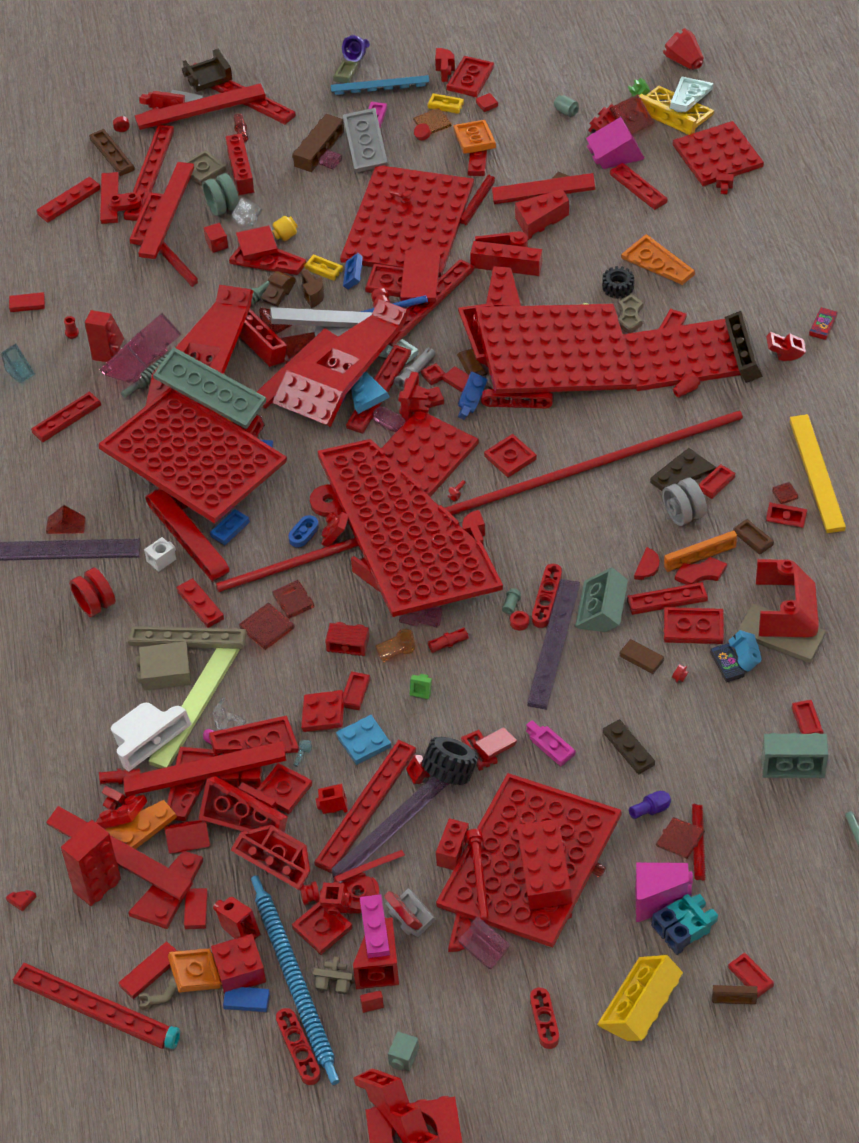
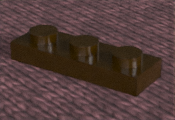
(629, 746)

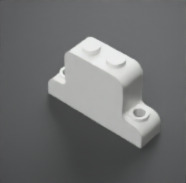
(146, 731)

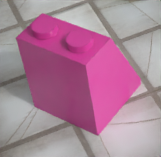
(614, 145)
(660, 886)

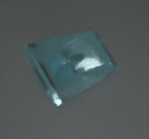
(16, 364)

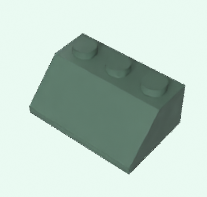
(602, 601)

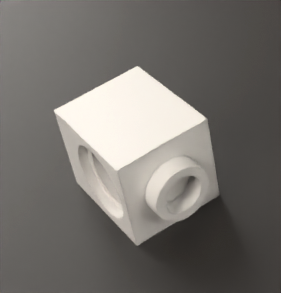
(160, 554)

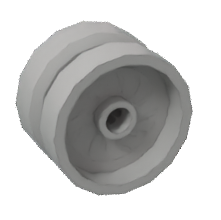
(684, 501)

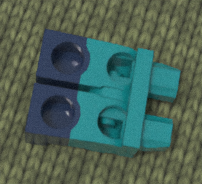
(684, 922)

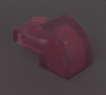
(429, 616)

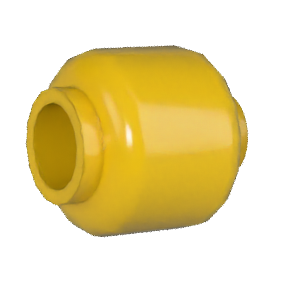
(284, 228)

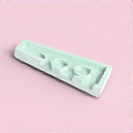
(689, 93)

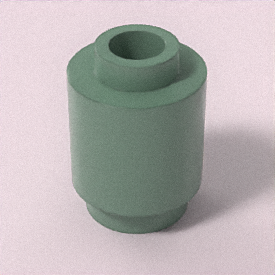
(566, 105)

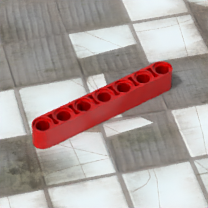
(187, 534)

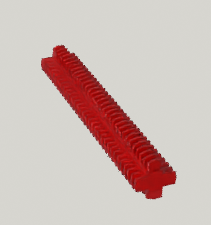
(477, 199)
(178, 264)
(699, 865)

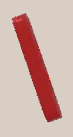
(491, 399)
(546, 595)
(297, 1046)

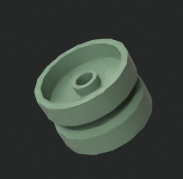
(220, 194)

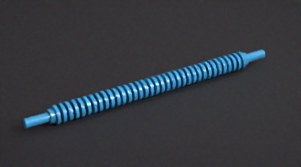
(295, 980)

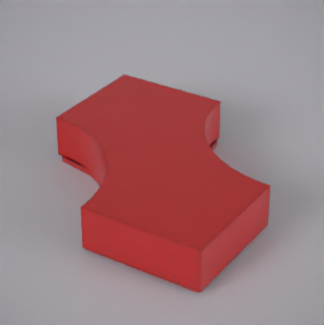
(708, 570)

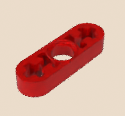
(542, 1026)

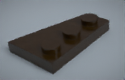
(686, 465)

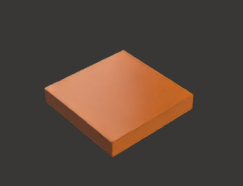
(194, 970)

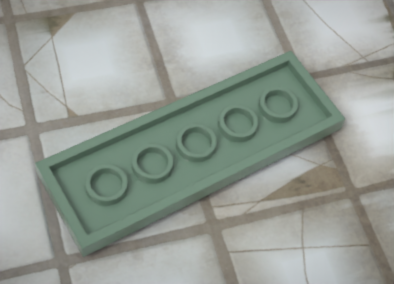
(209, 387)

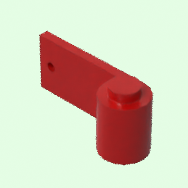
(512, 238)

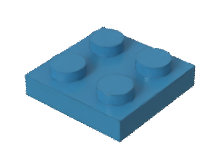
(363, 739)

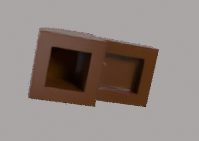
(278, 286)
(312, 288)

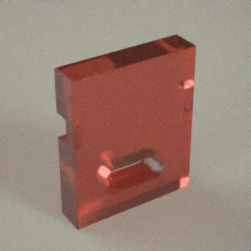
(295, 602)

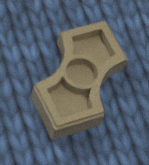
(630, 308)

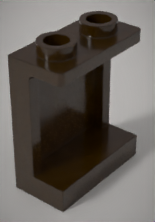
(209, 72)

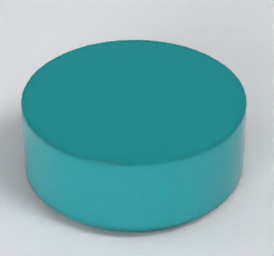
(172, 1037)

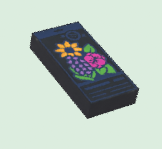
(727, 662)

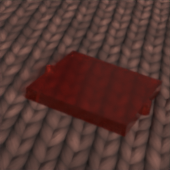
(680, 837)

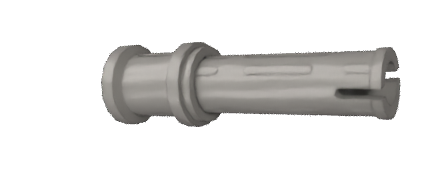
(417, 366)

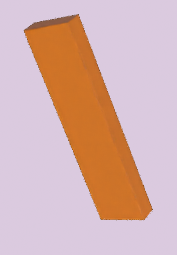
(700, 551)

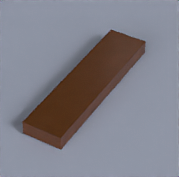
(112, 152)

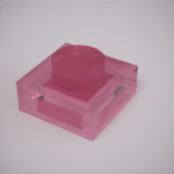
(330, 159)

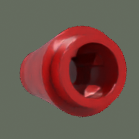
(686, 385)

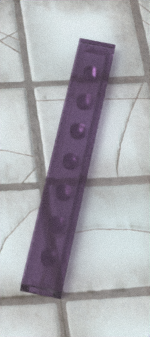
(70, 549)
(553, 644)
(389, 826)

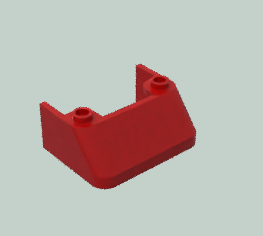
(796, 616)

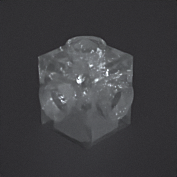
(246, 212)

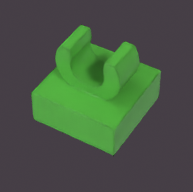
(640, 87)
(420, 686)

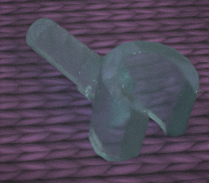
(304, 746)

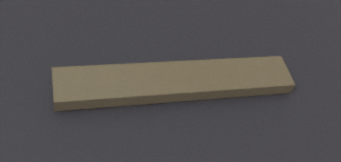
(193, 636)

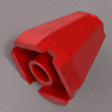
(684, 50)

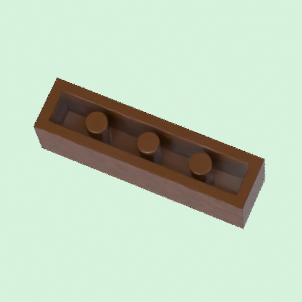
(318, 142)

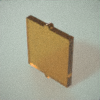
(434, 119)

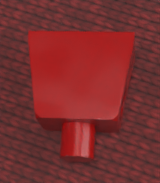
(236, 918)

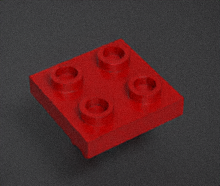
(413, 397)

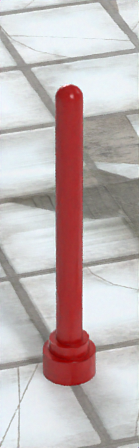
(475, 838)

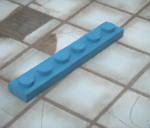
(387, 84)

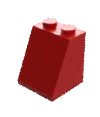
(379, 970)

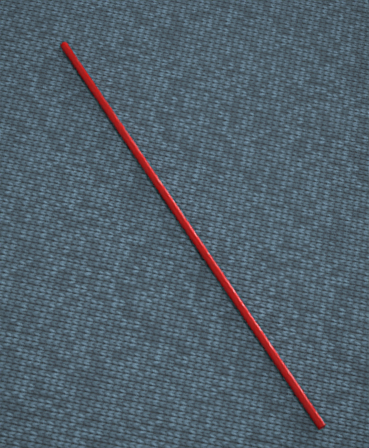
(493, 496)

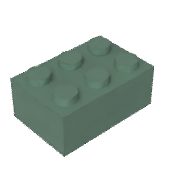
(794, 755)

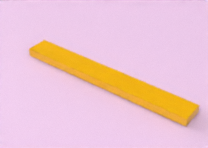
(817, 474)

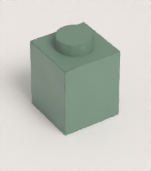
(403, 1051)

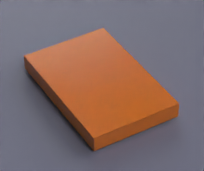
(474, 136)

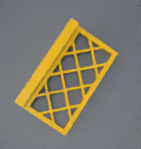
(681, 121)

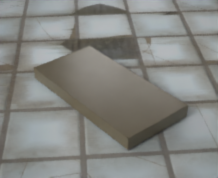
(798, 647)

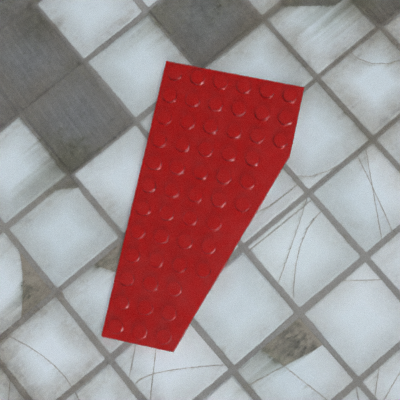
(406, 537)

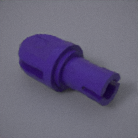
(651, 804)

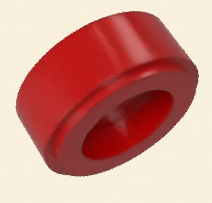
(121, 124)
(422, 131)
(519, 620)

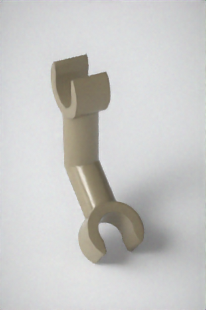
(157, 999)

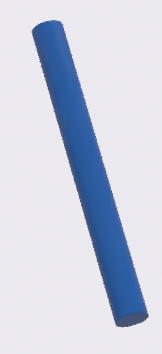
(406, 303)

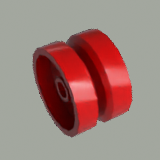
(92, 592)

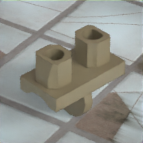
(324, 976)

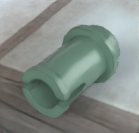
(513, 597)

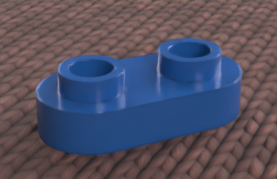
(302, 532)

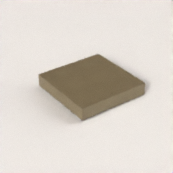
(205, 167)

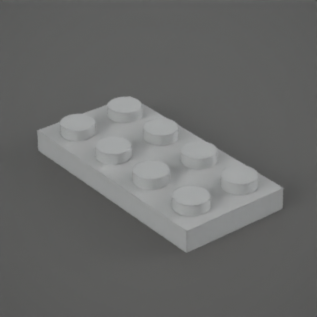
(365, 140)

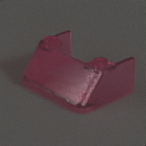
(141, 350)

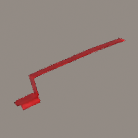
(367, 866)

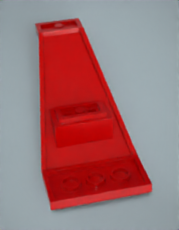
(214, 333)
(318, 386)

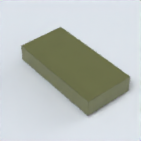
(345, 71)

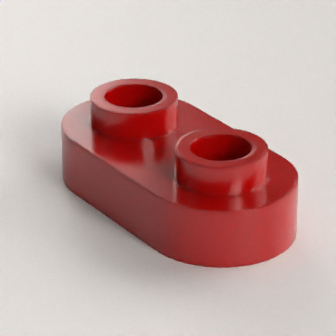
(124, 201)

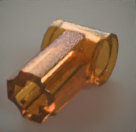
(397, 645)

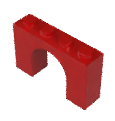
(438, 1113)

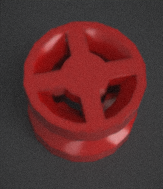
(309, 893)

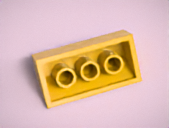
(641, 997)

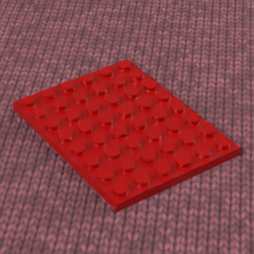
(390, 226)
(554, 348)
(193, 454)
(519, 801)

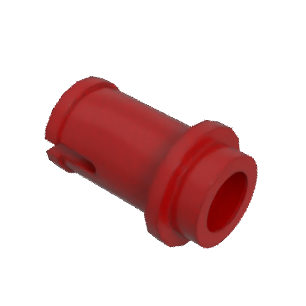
(71, 329)

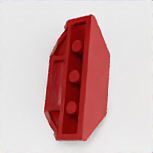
(275, 853)

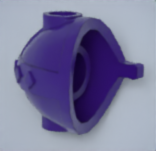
(356, 48)

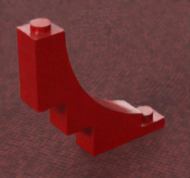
(391, 1099)

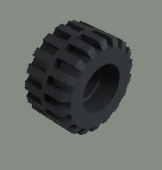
(449, 760)

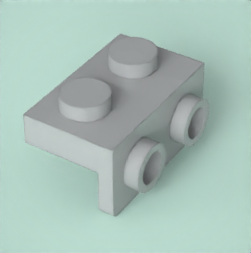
(417, 909)

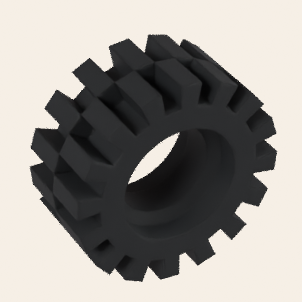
(616, 289)

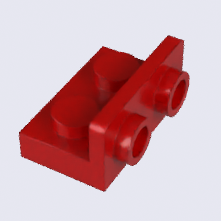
(605, 118)

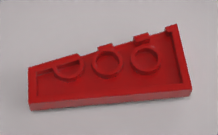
(280, 261)
(160, 907)

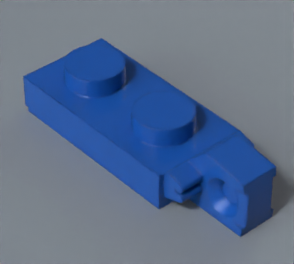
(471, 394)

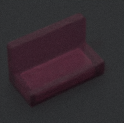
(484, 943)

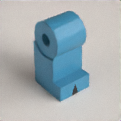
(746, 649)

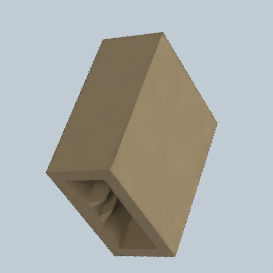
(164, 665)

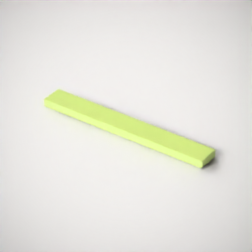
(196, 703)

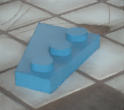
(367, 393)

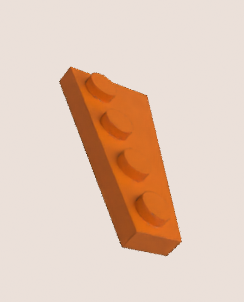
(657, 259)
(144, 826)

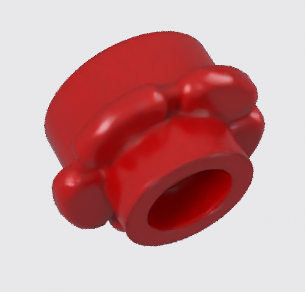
(680, 673)

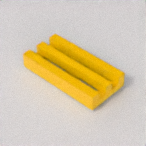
(445, 103)
(322, 268)

